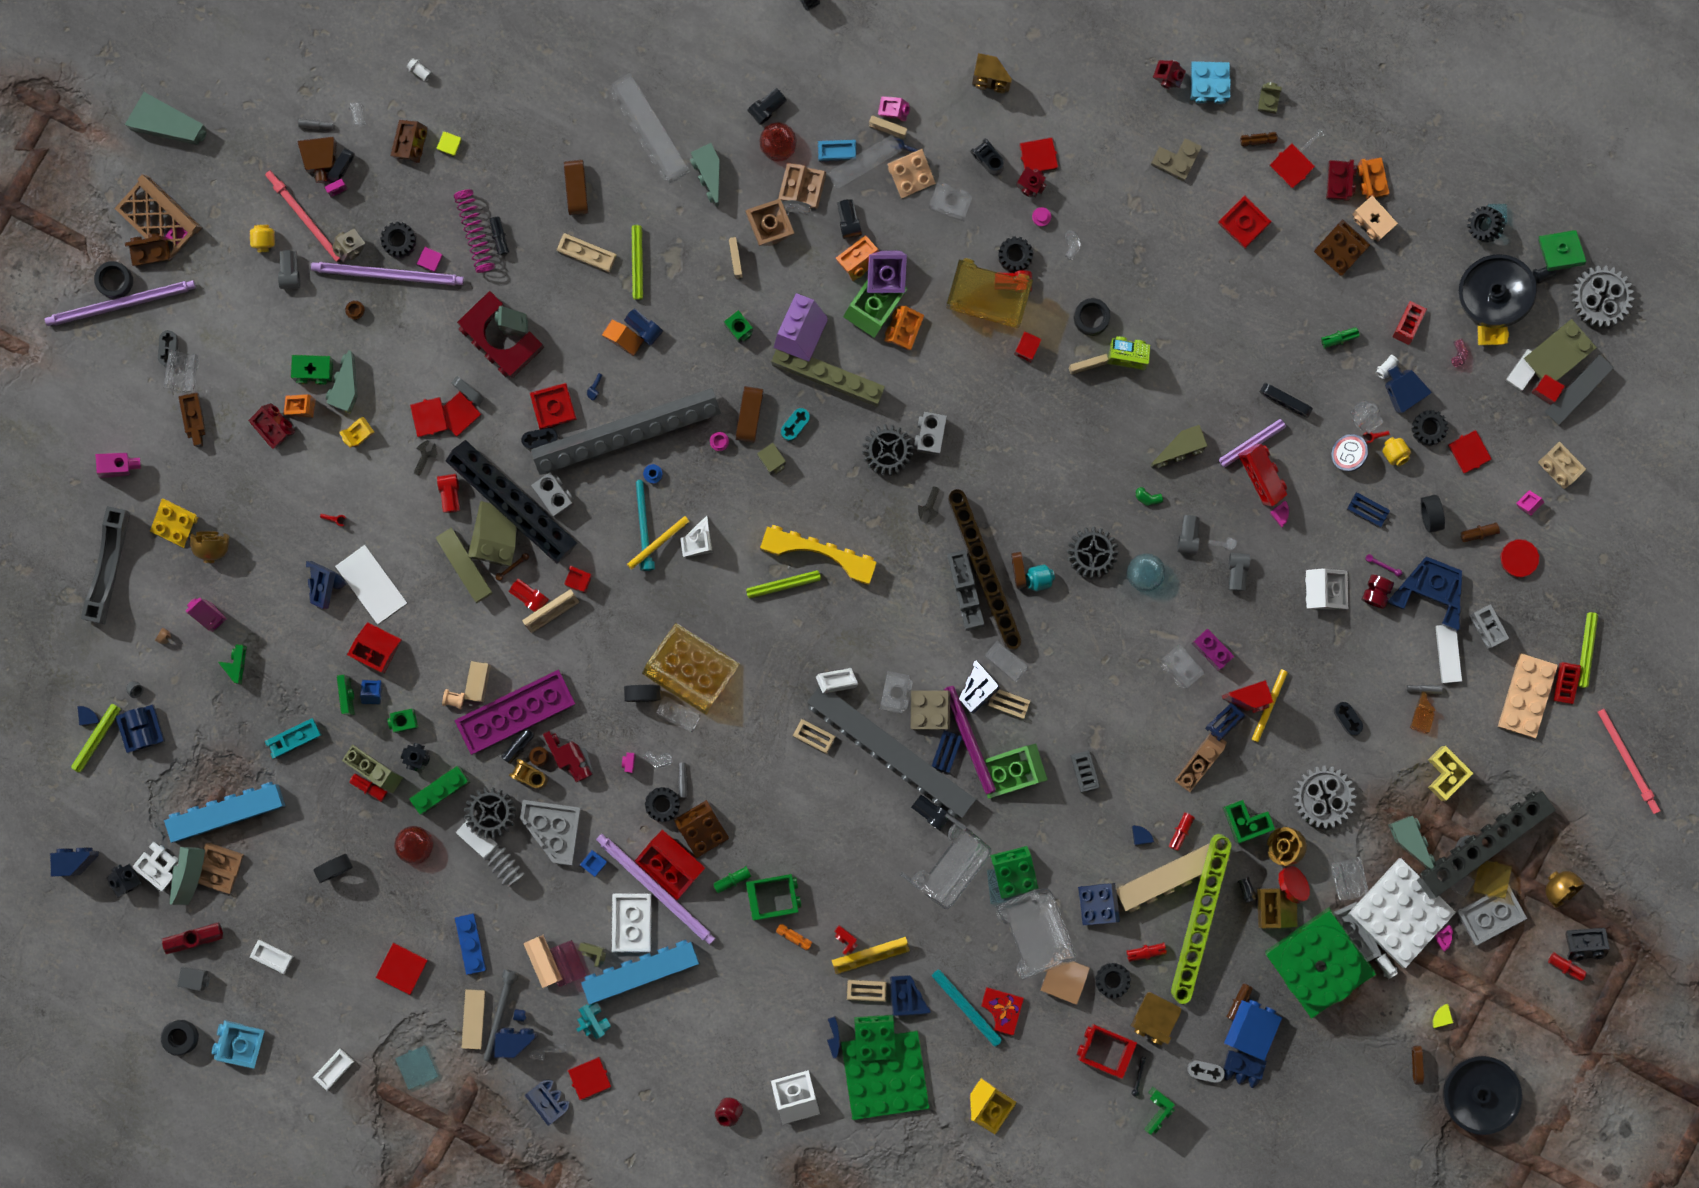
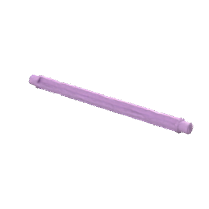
(387, 273)
(118, 303)
(655, 888)

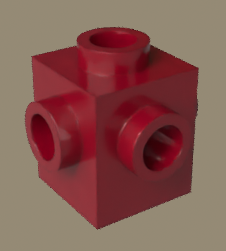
(1169, 74)
(1028, 176)

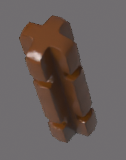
(1258, 139)

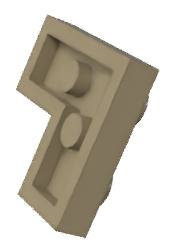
(1179, 164)

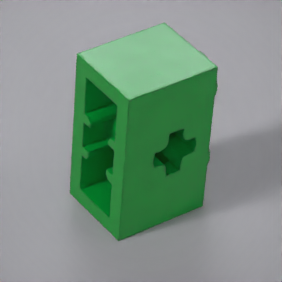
(302, 363)

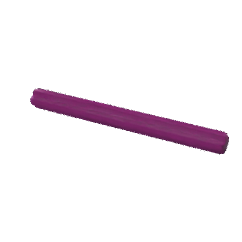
(970, 741)

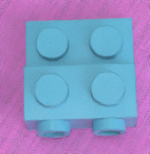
(1210, 82)
(237, 1044)

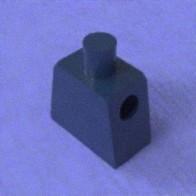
(1405, 389)

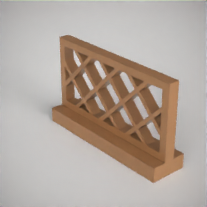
(165, 202)

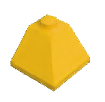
(989, 1106)

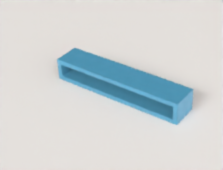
(224, 813)
(640, 972)

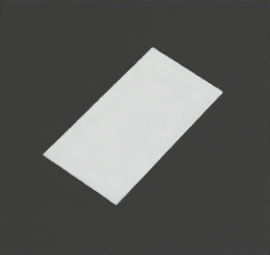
(371, 584)

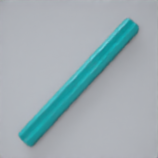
(967, 1008)

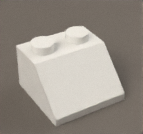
(1326, 589)
(795, 1097)

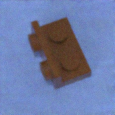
(409, 140)
(148, 250)

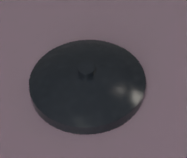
(1497, 291)
(1482, 1095)

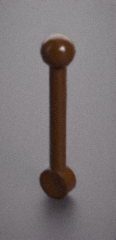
(499, 576)

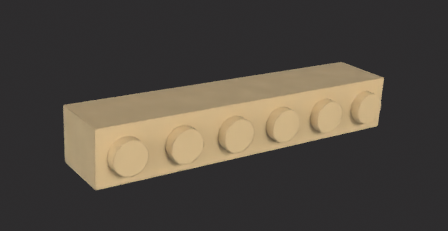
(1164, 879)

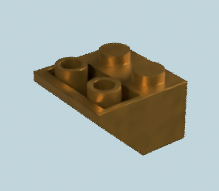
(991, 74)
(1275, 909)

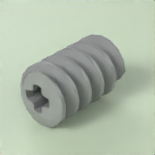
(505, 867)

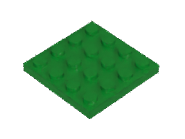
(888, 1084)

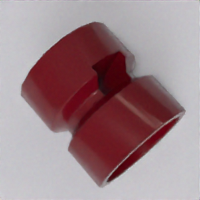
(1377, 591)

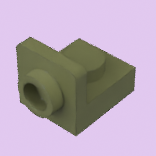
(1269, 97)
(591, 950)

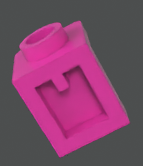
(894, 108)

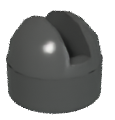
(134, 689)

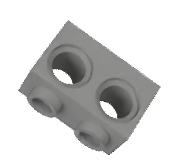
(935, 434)
(549, 497)
(1489, 626)

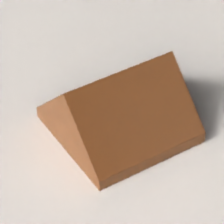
(769, 223)

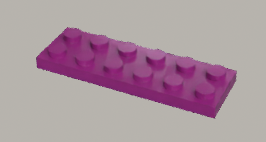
(515, 712)

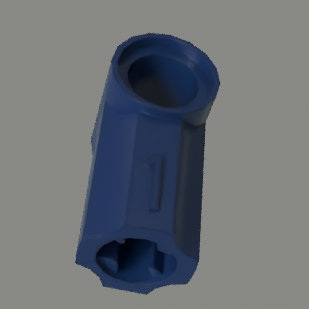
(647, 330)

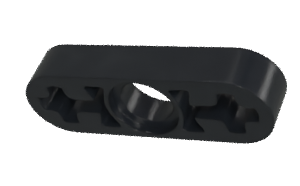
(1286, 400)

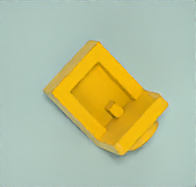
(1492, 336)
(357, 433)

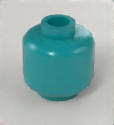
(1039, 577)

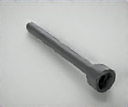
(509, 978)

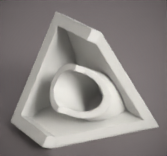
(697, 540)

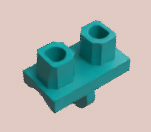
(597, 1028)

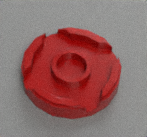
(1519, 558)
(1294, 884)

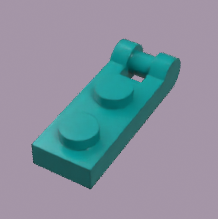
(293, 738)

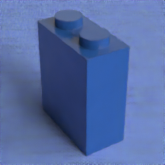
(1253, 1029)

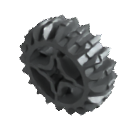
(894, 457)
(1101, 552)
(477, 801)

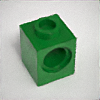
(732, 321)
(411, 720)

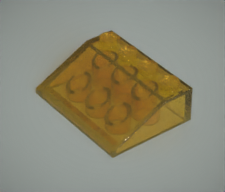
(690, 668)

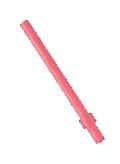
(280, 188)
(1647, 794)

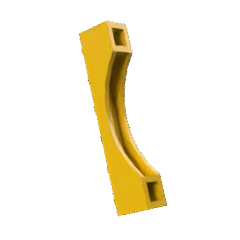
(780, 542)

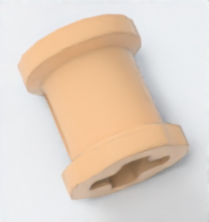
(453, 699)

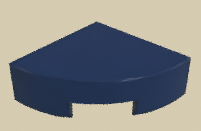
(87, 716)
(1141, 835)

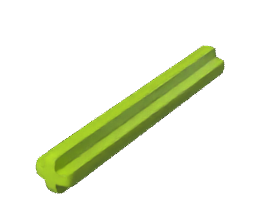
(637, 262)
(783, 584)
(1587, 649)
(95, 738)

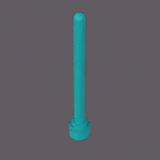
(647, 564)

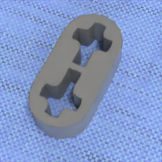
(1206, 1066)

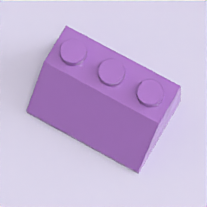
(801, 328)

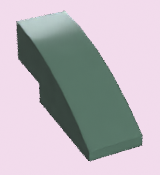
(186, 875)

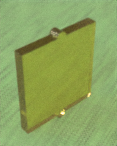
(1492, 879)

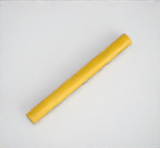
(658, 542)
(1266, 713)

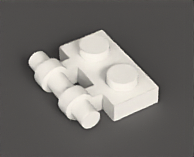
(153, 870)

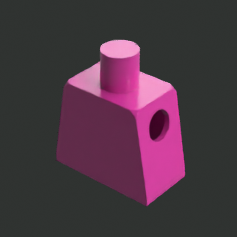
(107, 463)

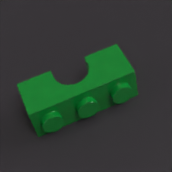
(439, 790)

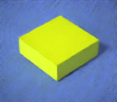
(449, 143)

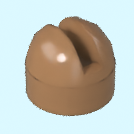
(163, 634)

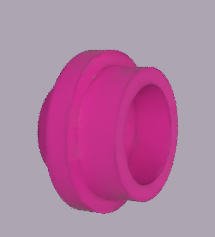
(1041, 216)
(719, 441)

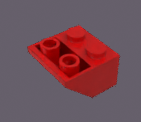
(374, 647)

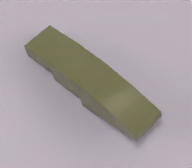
(464, 565)

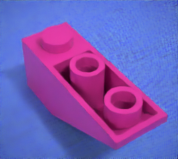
(205, 613)

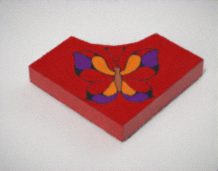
(1004, 1008)

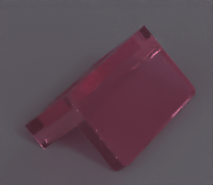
(567, 963)

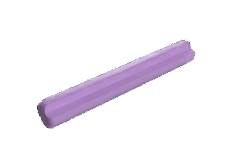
(1258, 438)

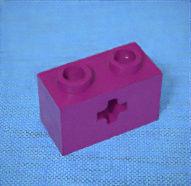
(1212, 649)

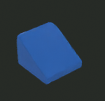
(371, 692)

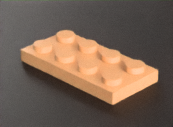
(1527, 695)

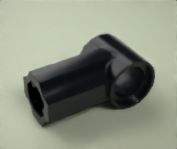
(763, 109)
(849, 223)
(934, 814)

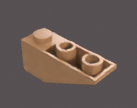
(1200, 762)

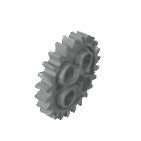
(1586, 289)
(1340, 792)

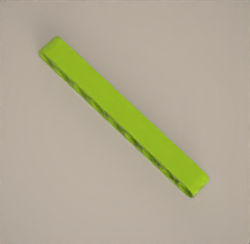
(1204, 927)

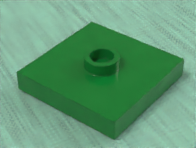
(1562, 250)
(346, 695)

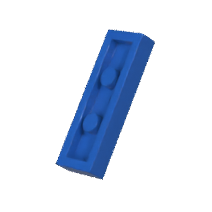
(470, 943)

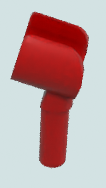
(1376, 435)
(333, 518)

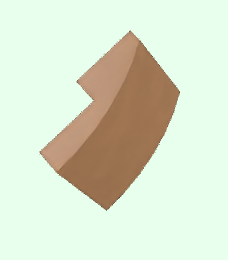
(802, 184)
(220, 868)
(1066, 981)

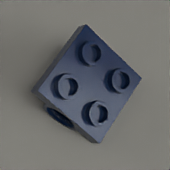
(140, 728)
(1099, 904)

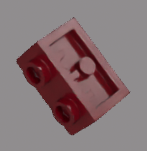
(1340, 180)
(271, 425)

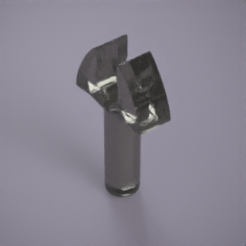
(424, 456)
(929, 505)

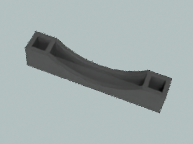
(101, 589)

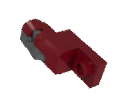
(571, 756)

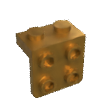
(1156, 1018)

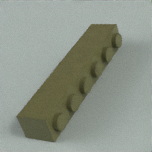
(830, 377)

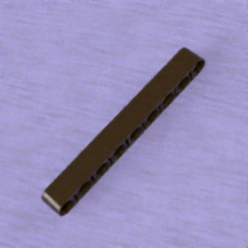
(970, 544)

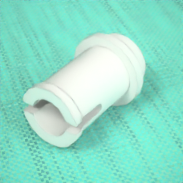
(415, 67)
(1382, 370)
(1386, 966)

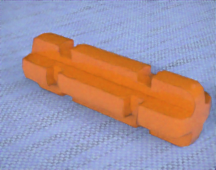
(794, 937)

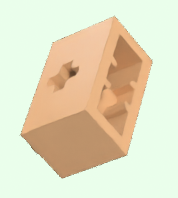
(1369, 210)

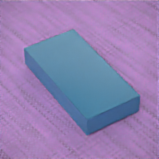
(836, 150)

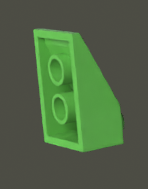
(872, 310)
(1015, 770)

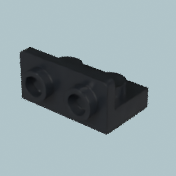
(1587, 944)

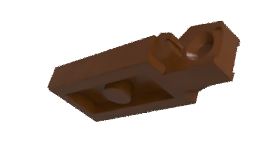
(192, 417)

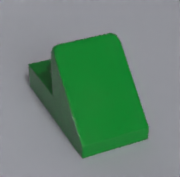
(236, 669)

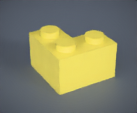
(1452, 772)

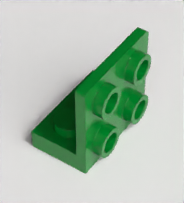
(1014, 872)
(874, 1037)
(1166, 1110)

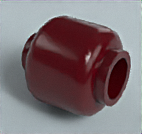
(728, 1112)

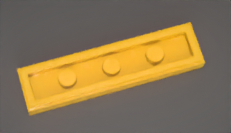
(870, 955)

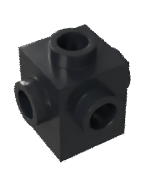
(422, 759)
(123, 879)

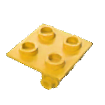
(173, 522)

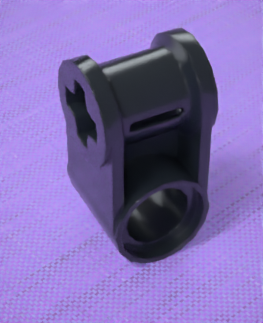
(986, 154)

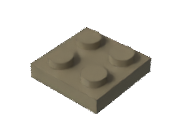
(930, 710)

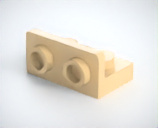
(1561, 465)

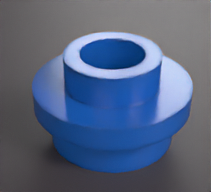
(655, 479)

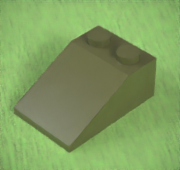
(1560, 351)
(492, 536)

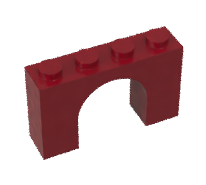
(509, 360)

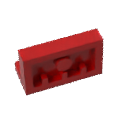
(843, 936)

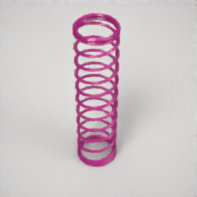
(464, 194)

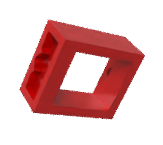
(1124, 1059)

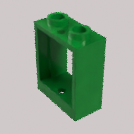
(796, 902)

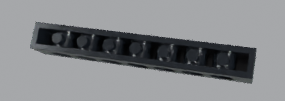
(511, 501)

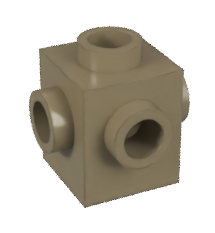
(348, 245)

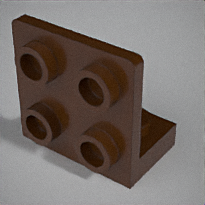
(1342, 247)
(701, 829)

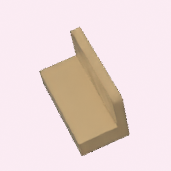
(477, 681)

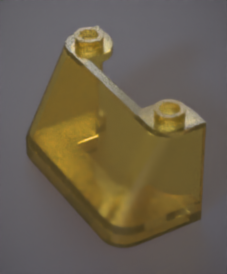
(989, 294)

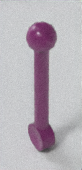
(1369, 558)

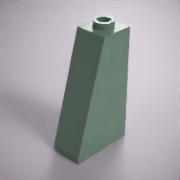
(162, 120)

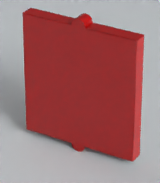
(1039, 154)
(1292, 165)
(460, 413)
(429, 417)
(1469, 451)
(589, 1078)

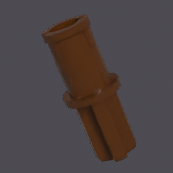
(1480, 532)
(1243, 994)

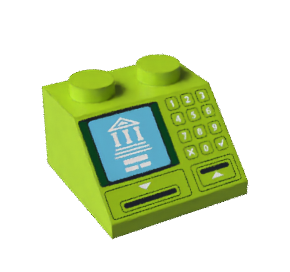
(1129, 353)

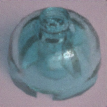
(1146, 572)

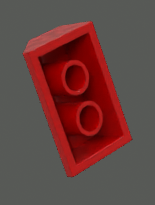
(1263, 474)
(1252, 697)
(669, 864)

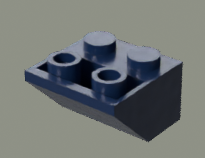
(71, 863)
(512, 1043)

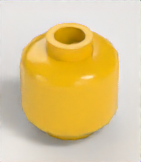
(262, 238)
(1396, 451)

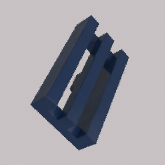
(1382, 517)
(1215, 731)
(951, 736)

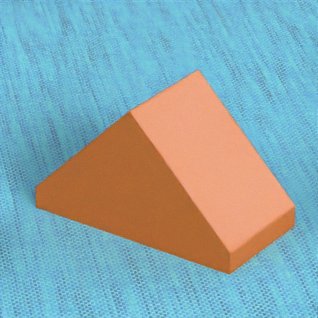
(623, 337)
(299, 405)

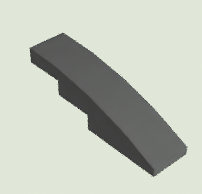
(1579, 389)
(965, 590)

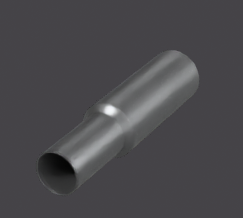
(313, 124)
(1429, 689)
(682, 781)

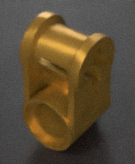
(525, 774)

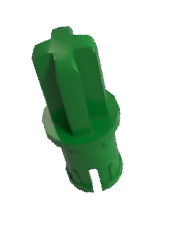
(1340, 337)
(732, 879)

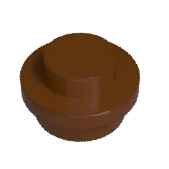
(354, 310)
(539, 756)

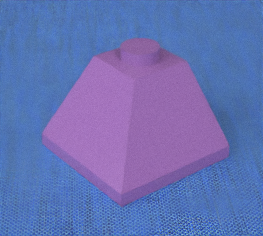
(887, 272)

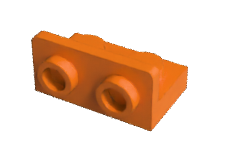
(1373, 178)
(856, 258)
(903, 327)

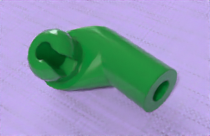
(1147, 499)

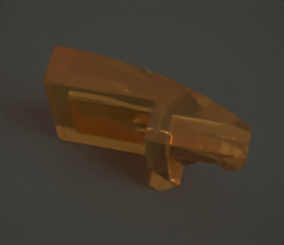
(1423, 715)

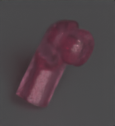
(1461, 355)

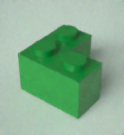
(1244, 826)

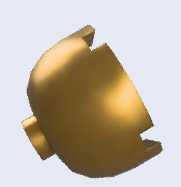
(209, 546)
(1286, 846)
(1563, 887)

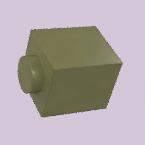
(772, 459)

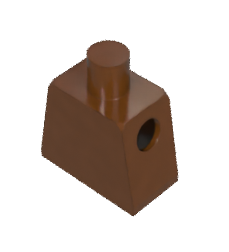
(318, 156)

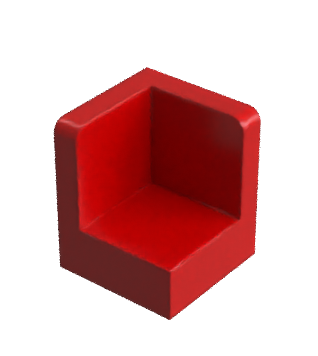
(1027, 347)
(1548, 389)
(578, 579)

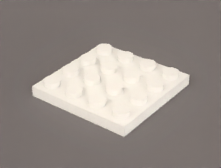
(1401, 913)

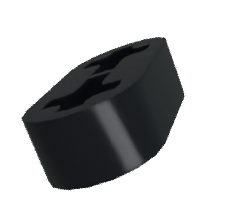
(341, 165)
(538, 434)
(1351, 715)

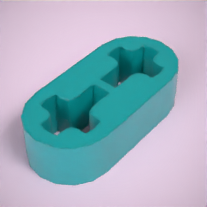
(798, 427)

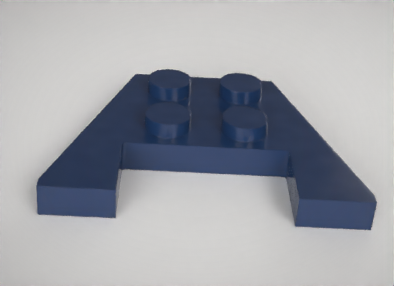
(1437, 583)

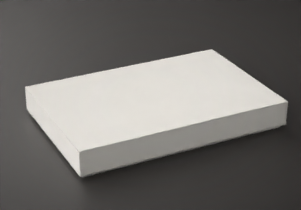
(631, 922)

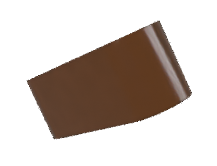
(576, 187)
(749, 414)

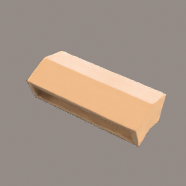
(542, 961)

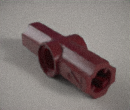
(181, 941)

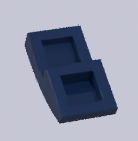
(834, 1041)

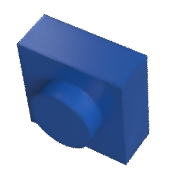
(593, 863)

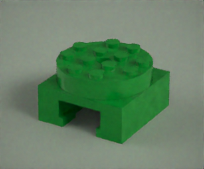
(1317, 941)

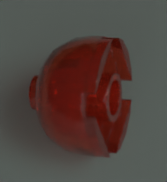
(778, 141)
(413, 845)

